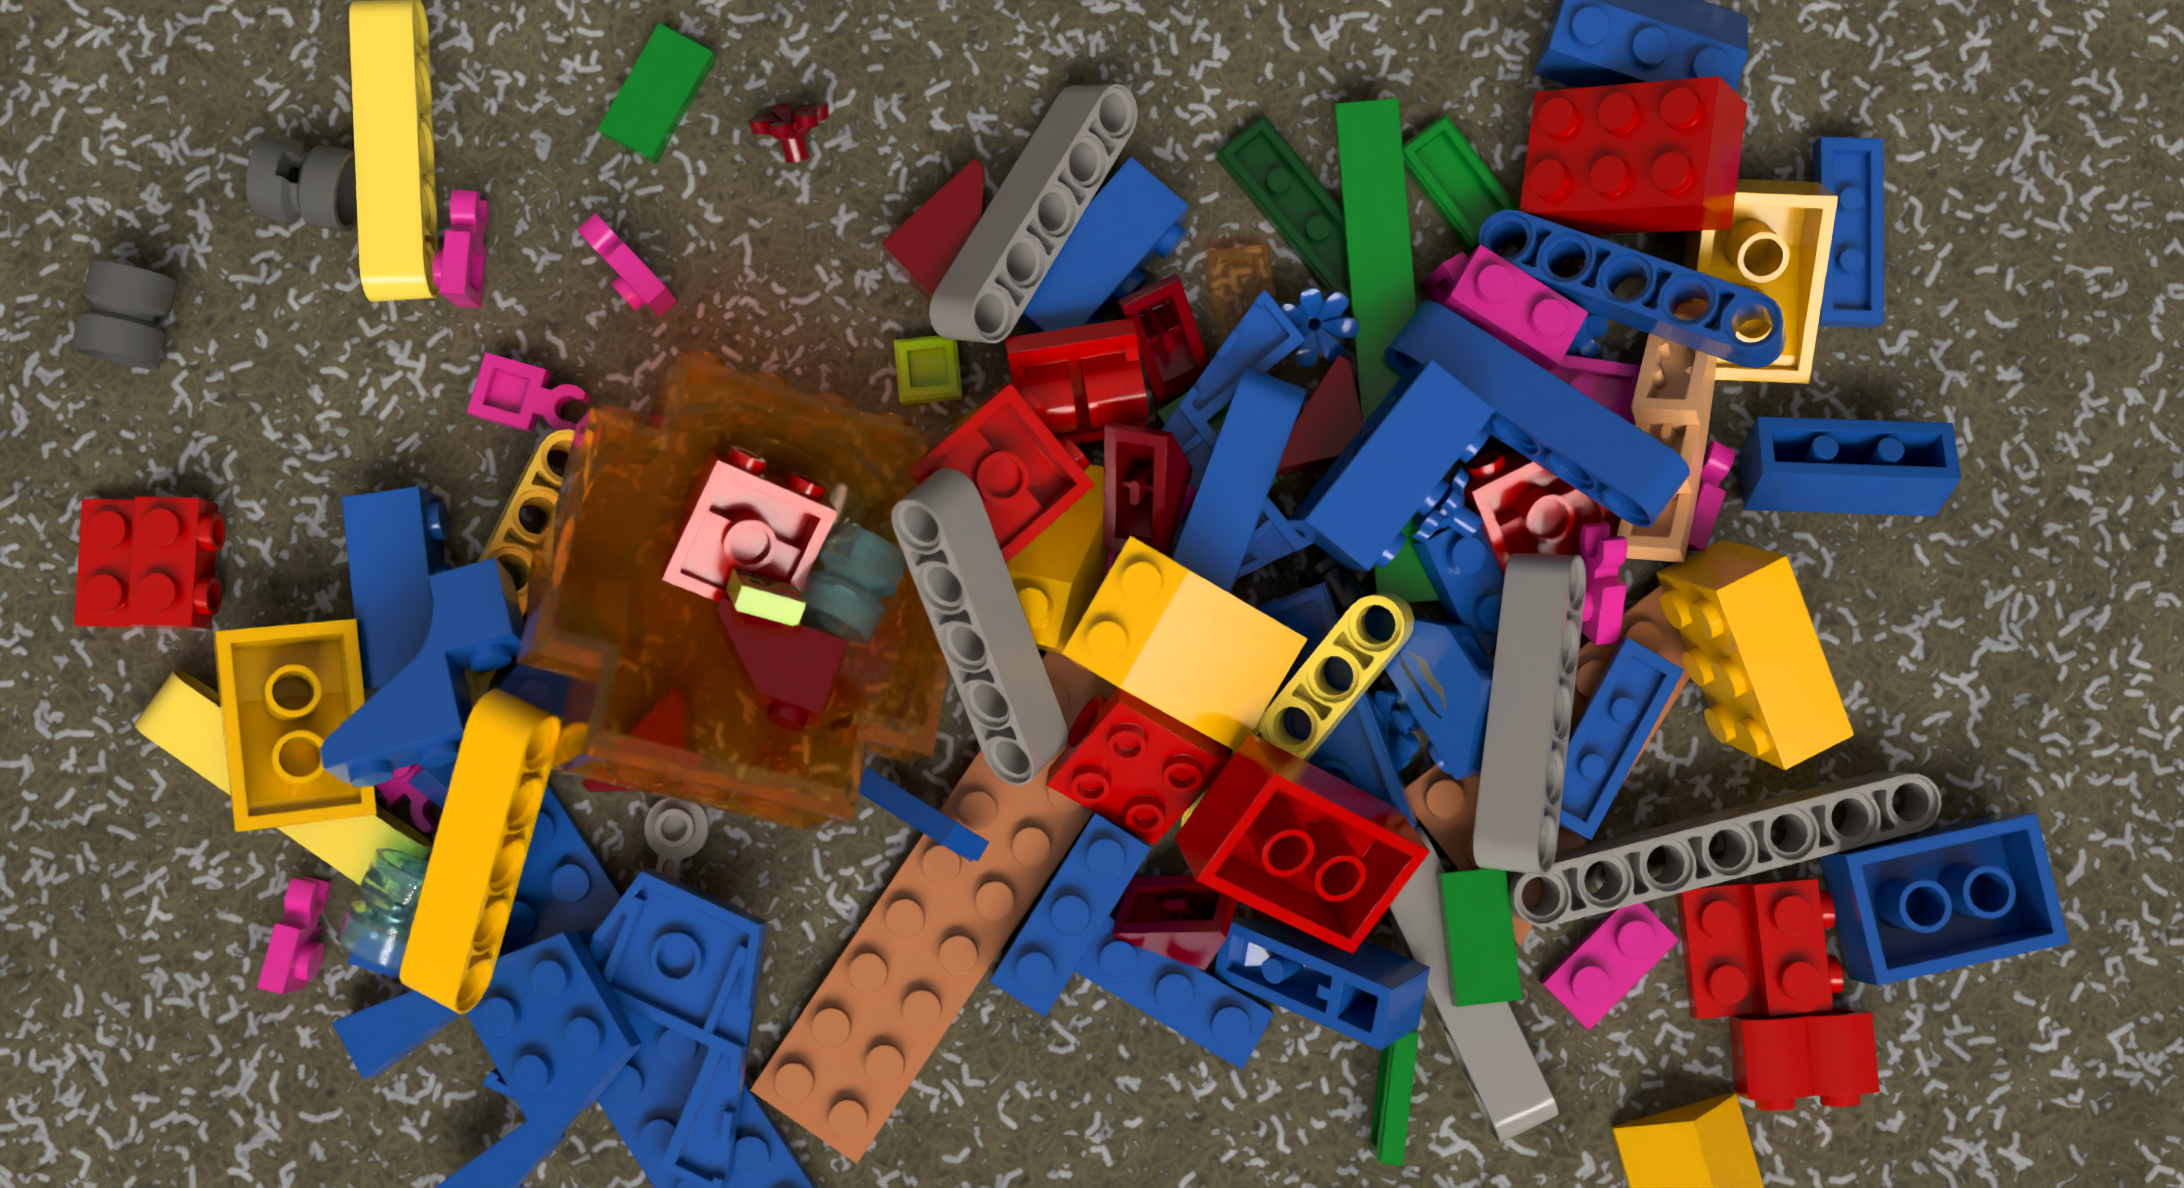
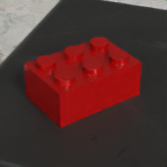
(1635, 156)
(1300, 844)

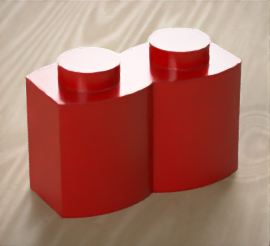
(1804, 1057)

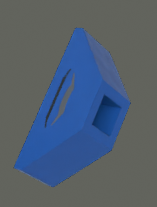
(1444, 684)

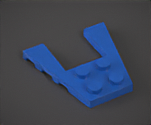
(1257, 343)
(698, 973)
(547, 1031)

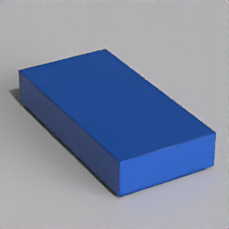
(922, 816)

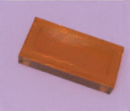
(1234, 283)

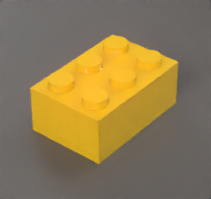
(1754, 653)

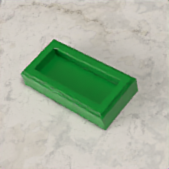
(657, 93)
(1454, 180)
(1478, 937)
(1393, 1100)

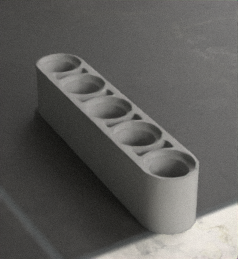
(1033, 213)
(980, 625)
(1530, 713)
(1481, 1036)

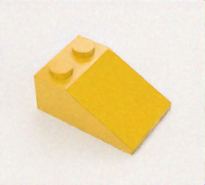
(1778, 249)
(1063, 569)
(1184, 645)
(278, 704)

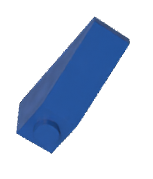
(1360, 994)

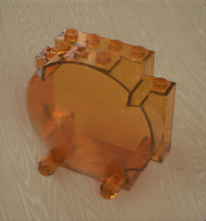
(648, 671)

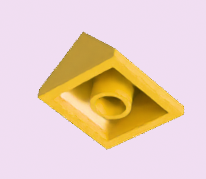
(1689, 1147)

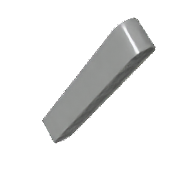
(1748, 845)

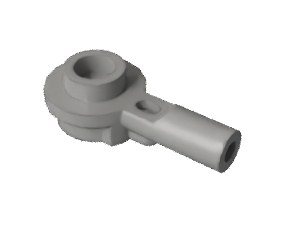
(675, 833)

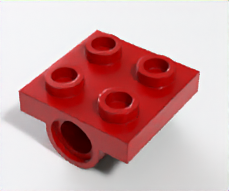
(1082, 377)
(1135, 764)

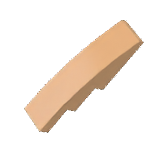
(1674, 408)

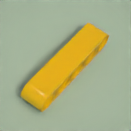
(480, 850)

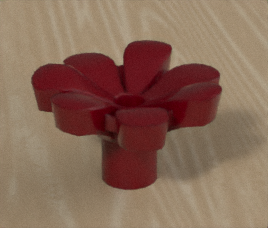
(790, 127)

